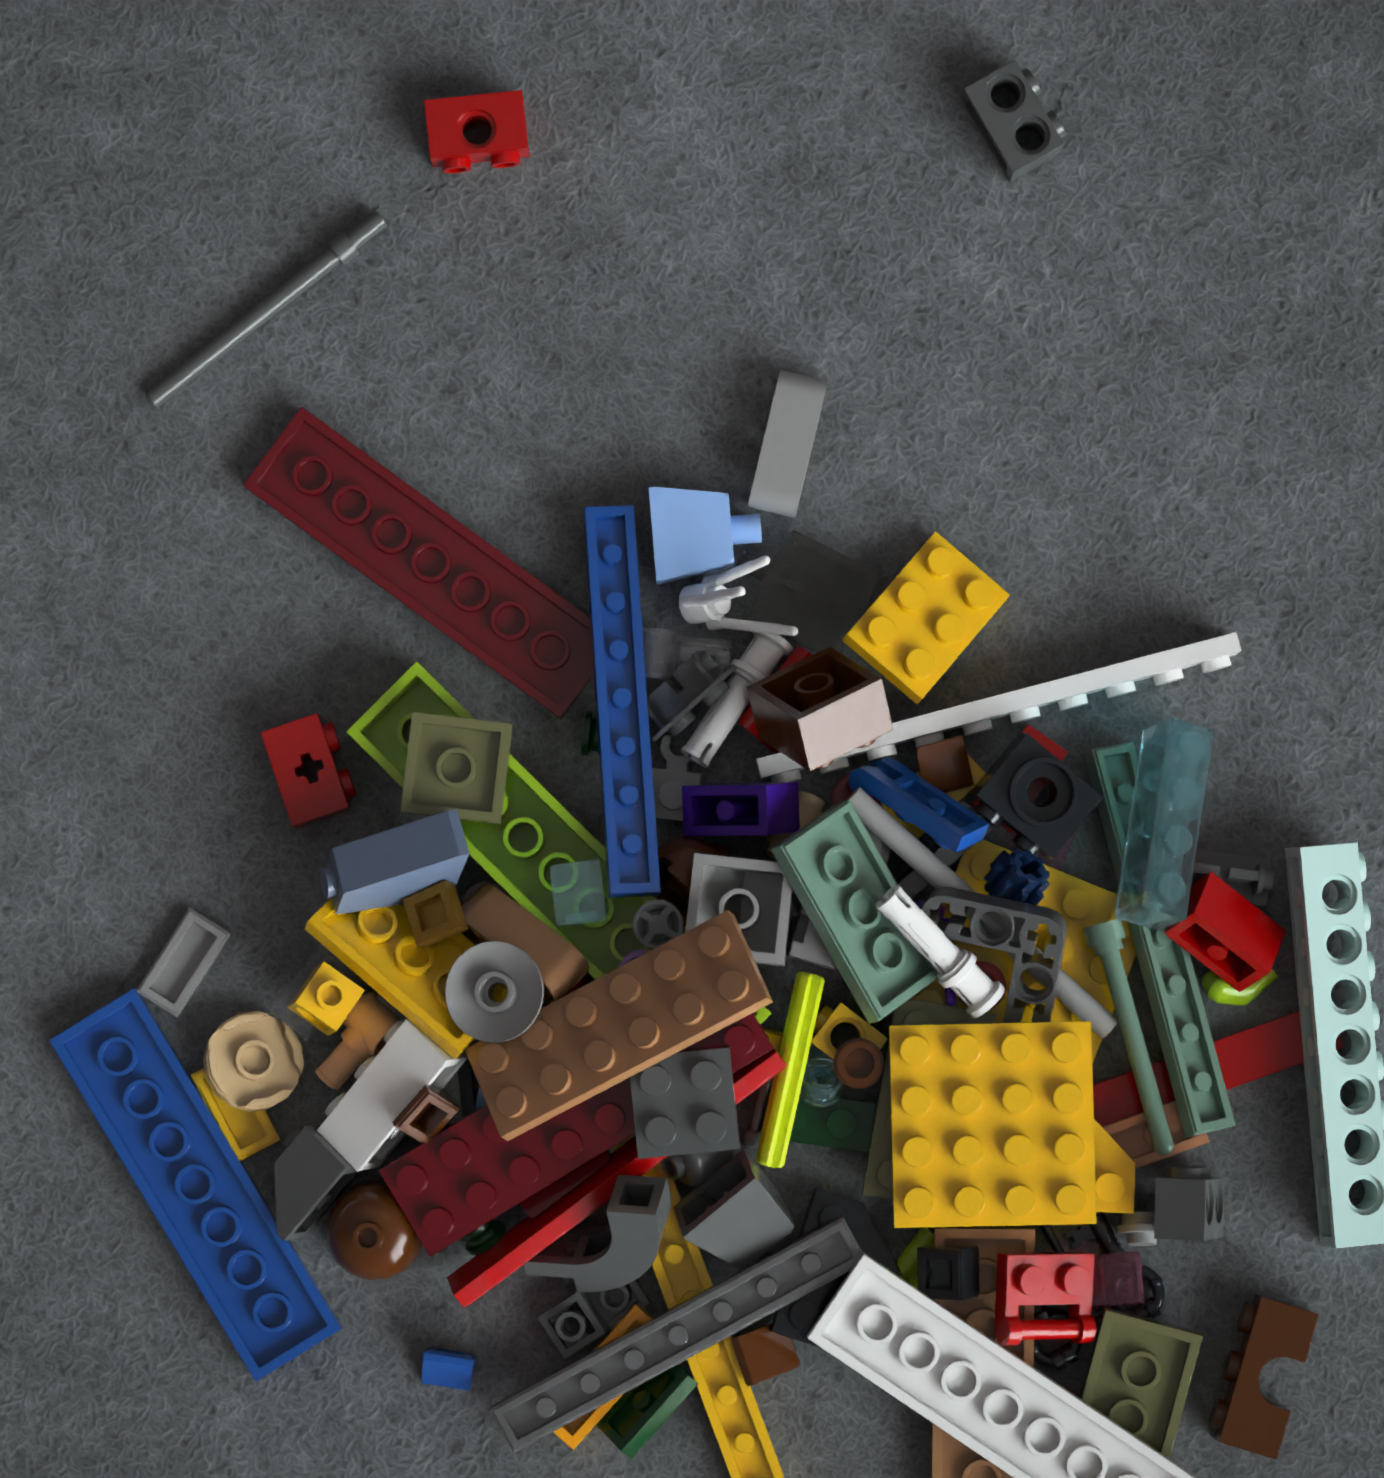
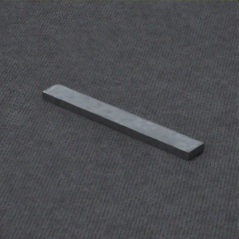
(677, 1334)

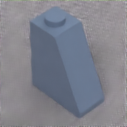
(395, 863)

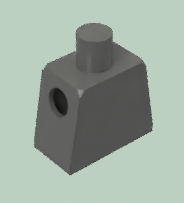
(736, 1213)

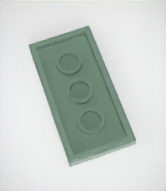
(838, 884)

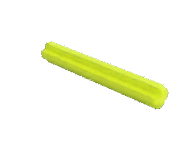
(788, 1082)

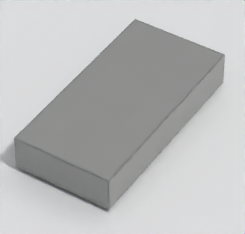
(183, 962)

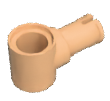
(361, 1040)

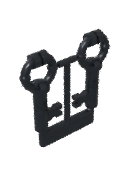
(1108, 1243)

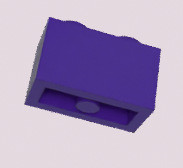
(740, 808)

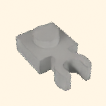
(669, 783)

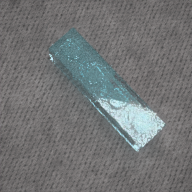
(1164, 824)

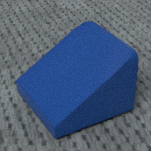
(448, 1368)

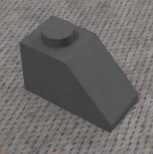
(307, 1181)

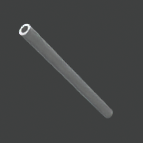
(940, 875)

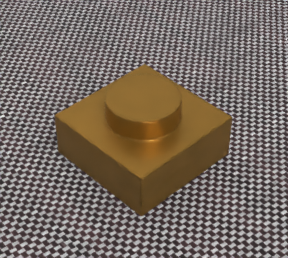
(435, 914)

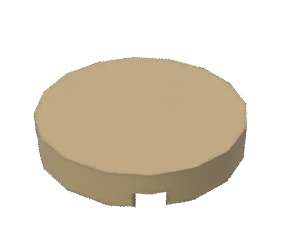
(253, 1061)

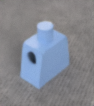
(696, 532)

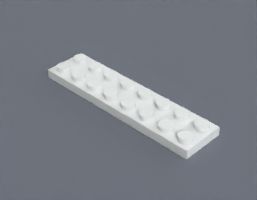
(974, 1384)

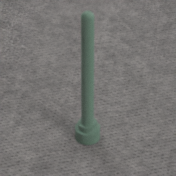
(1106, 942)

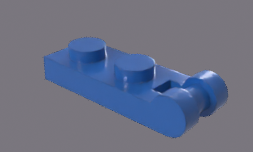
(920, 803)

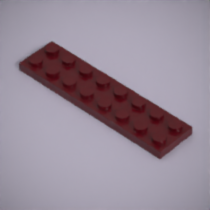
(427, 561)
(476, 1175)

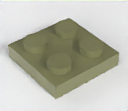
(456, 767)

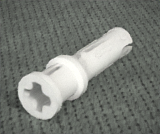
(754, 665)
(954, 966)

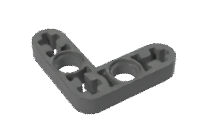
(1017, 938)

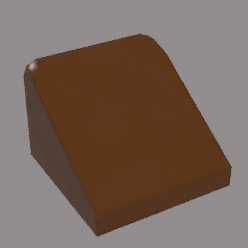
(945, 764)
(426, 1113)
(764, 1354)

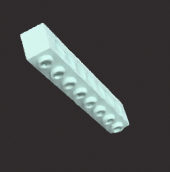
(1321, 1023)

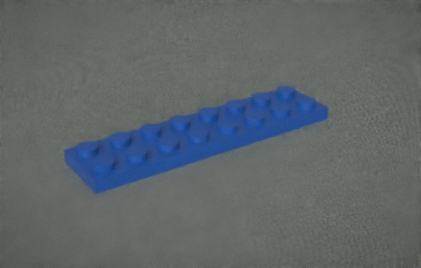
(195, 1184)

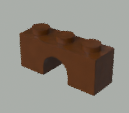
(1270, 1332)

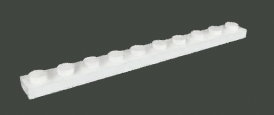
(1025, 702)

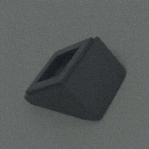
(948, 1272)

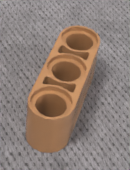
(497, 917)

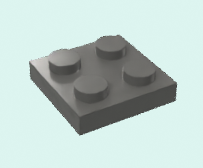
(686, 1104)

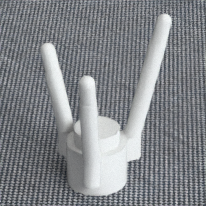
(711, 600)

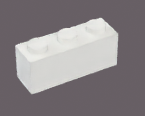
(362, 1118)

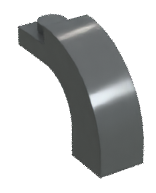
(617, 1251)

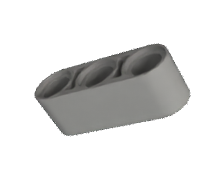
(787, 443)

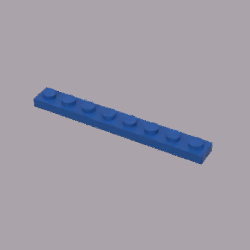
(621, 702)

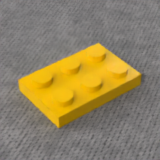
(926, 617)

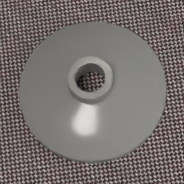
(472, 985)

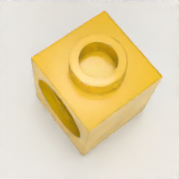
(326, 998)
(829, 1018)

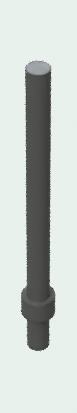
(341, 249)

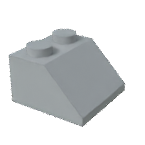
(750, 890)

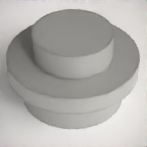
(1138, 1228)

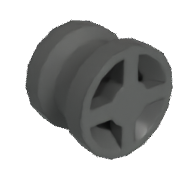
(660, 919)

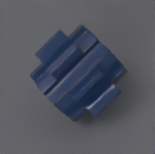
(1017, 877)

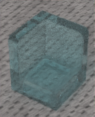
(578, 893)

